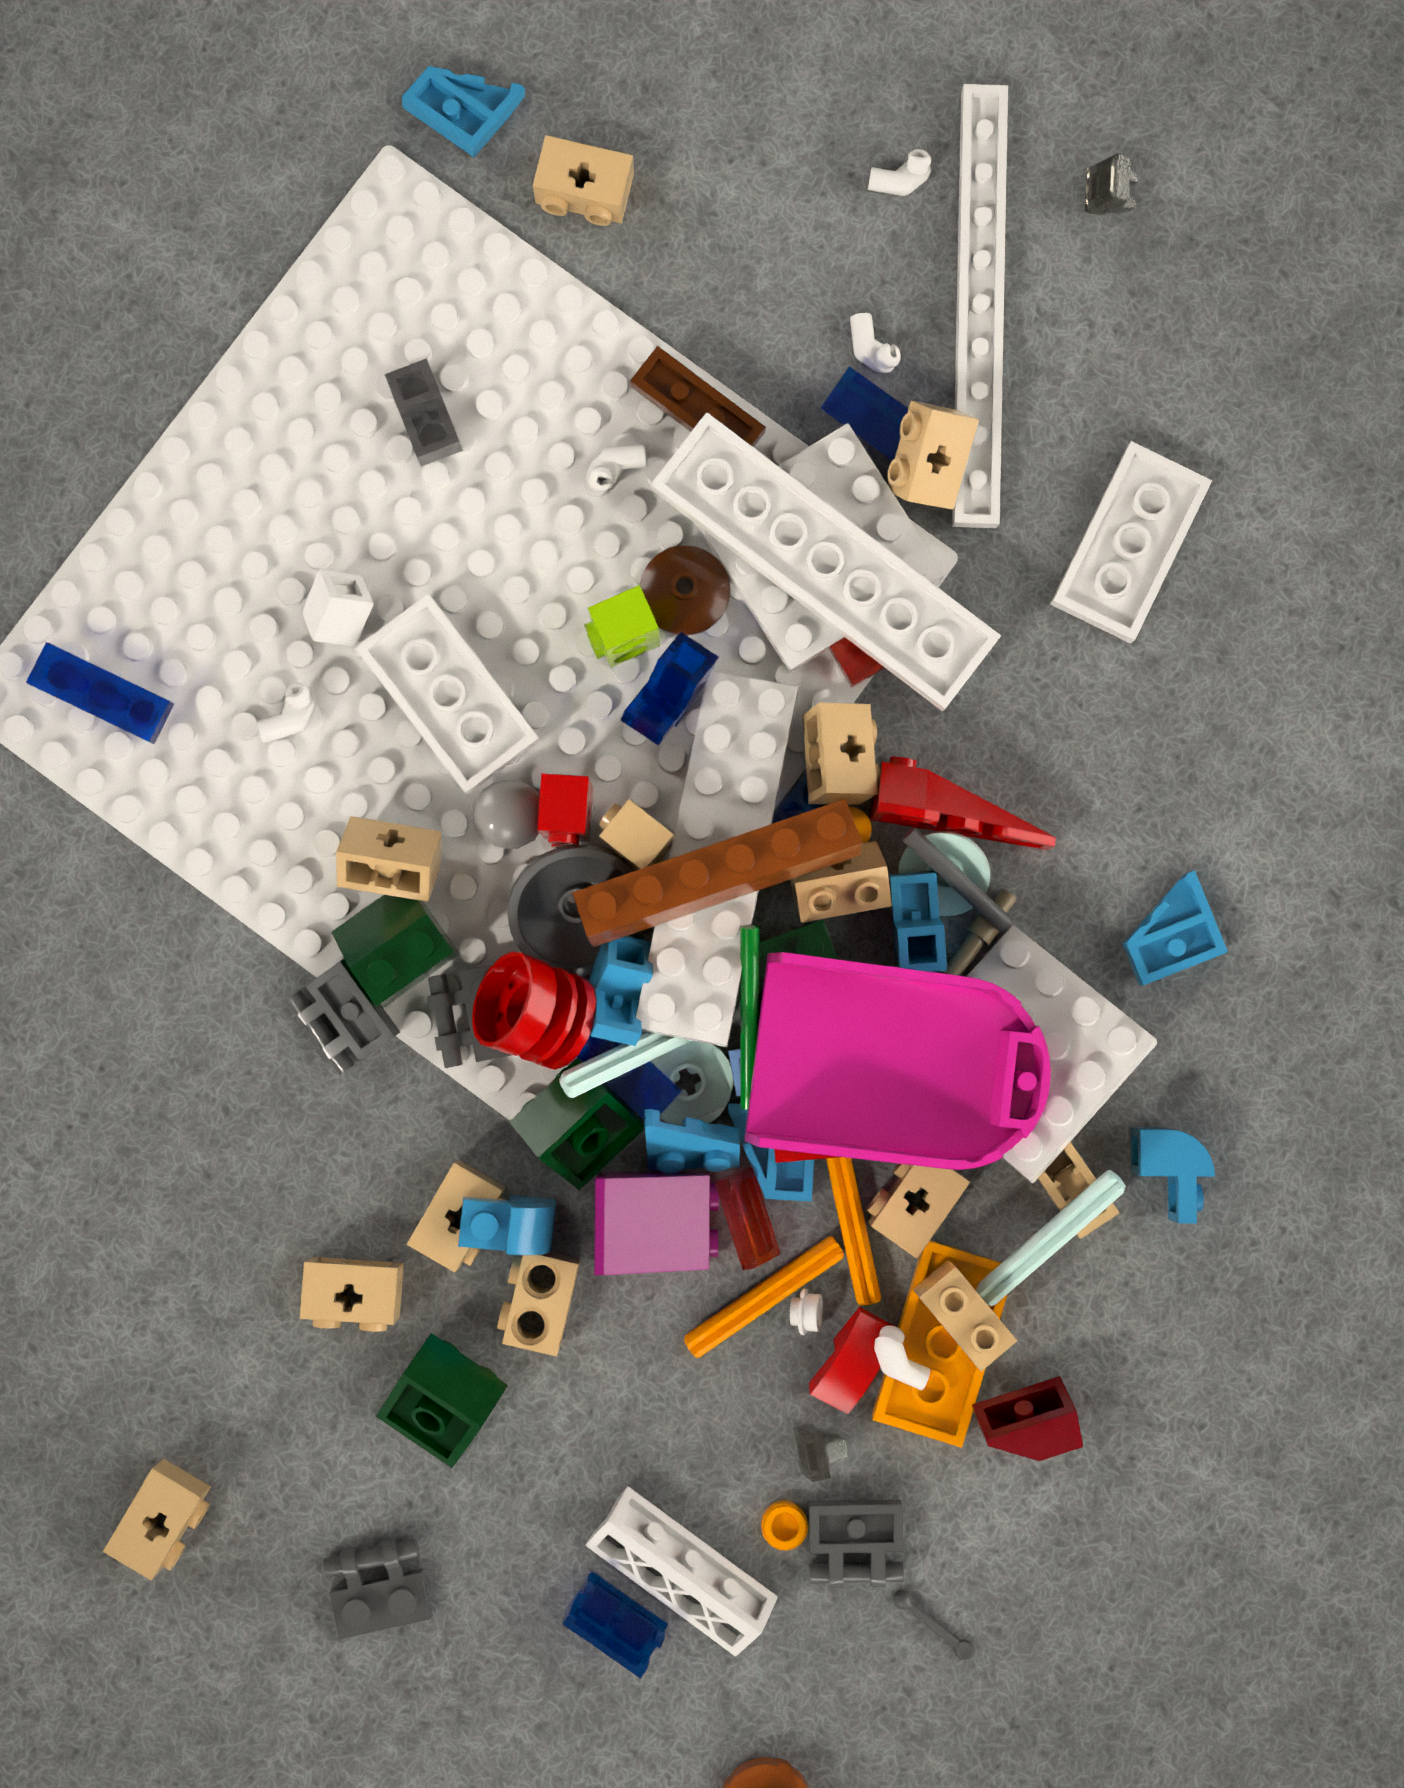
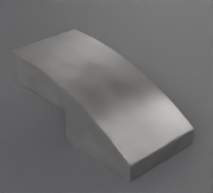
(423, 412)

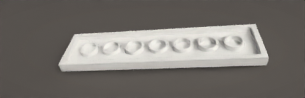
(824, 561)
(726, 793)

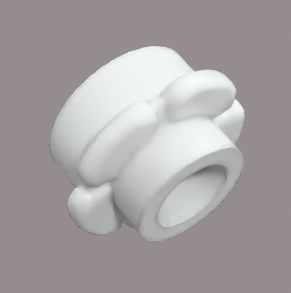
(807, 1312)

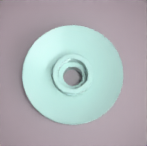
(964, 855)

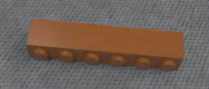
(718, 873)

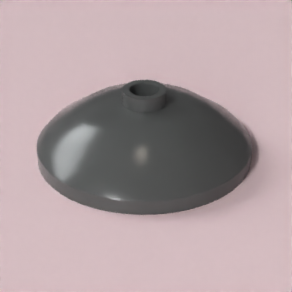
(544, 919)

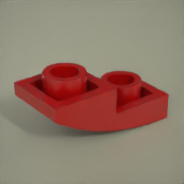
(851, 1365)

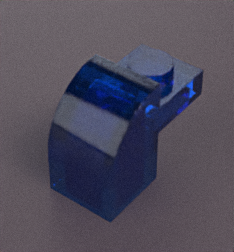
(670, 689)

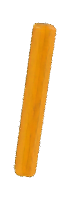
(854, 1230)
(763, 1296)

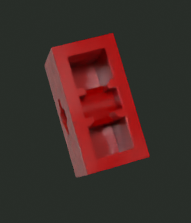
(565, 809)

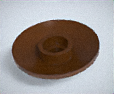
(692, 611)

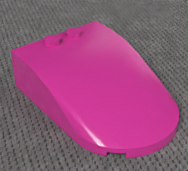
(893, 1065)

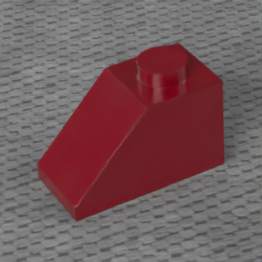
(1031, 1421)

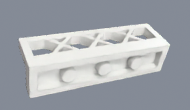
(686, 1568)

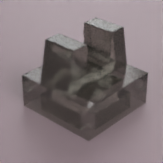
(1109, 186)
(818, 1451)

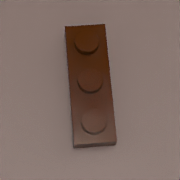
(689, 397)

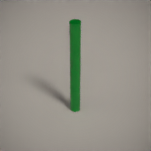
(748, 1007)

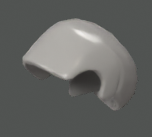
(507, 814)

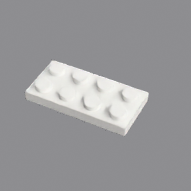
(1131, 542)
(447, 694)

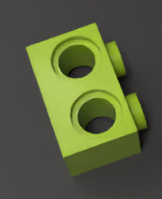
(622, 627)

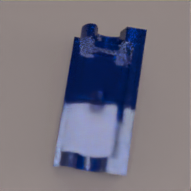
(868, 410)
(615, 1624)

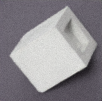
(337, 607)

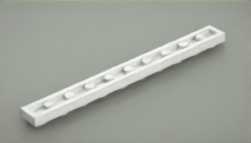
(981, 297)

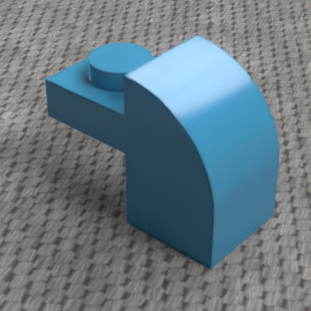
(916, 922)
(617, 984)
(1181, 1159)
(514, 1226)

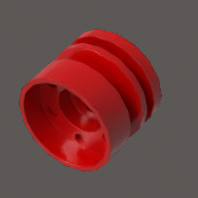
(533, 1011)

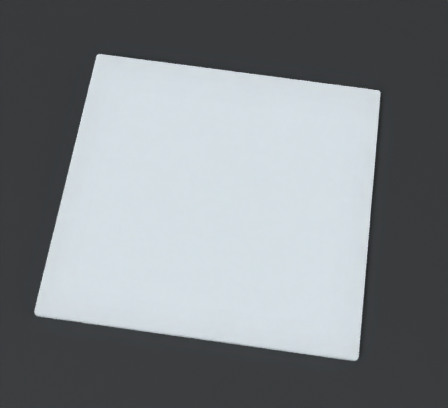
(305, 467)

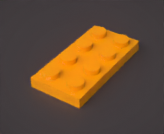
(954, 1381)

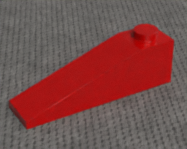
(930, 802)

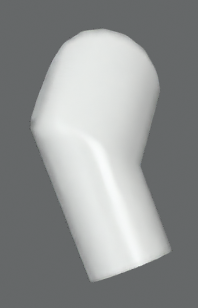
(905, 178)
(874, 354)
(611, 463)
(293, 717)
(894, 1360)

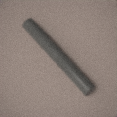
(957, 879)

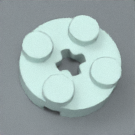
(711, 1092)

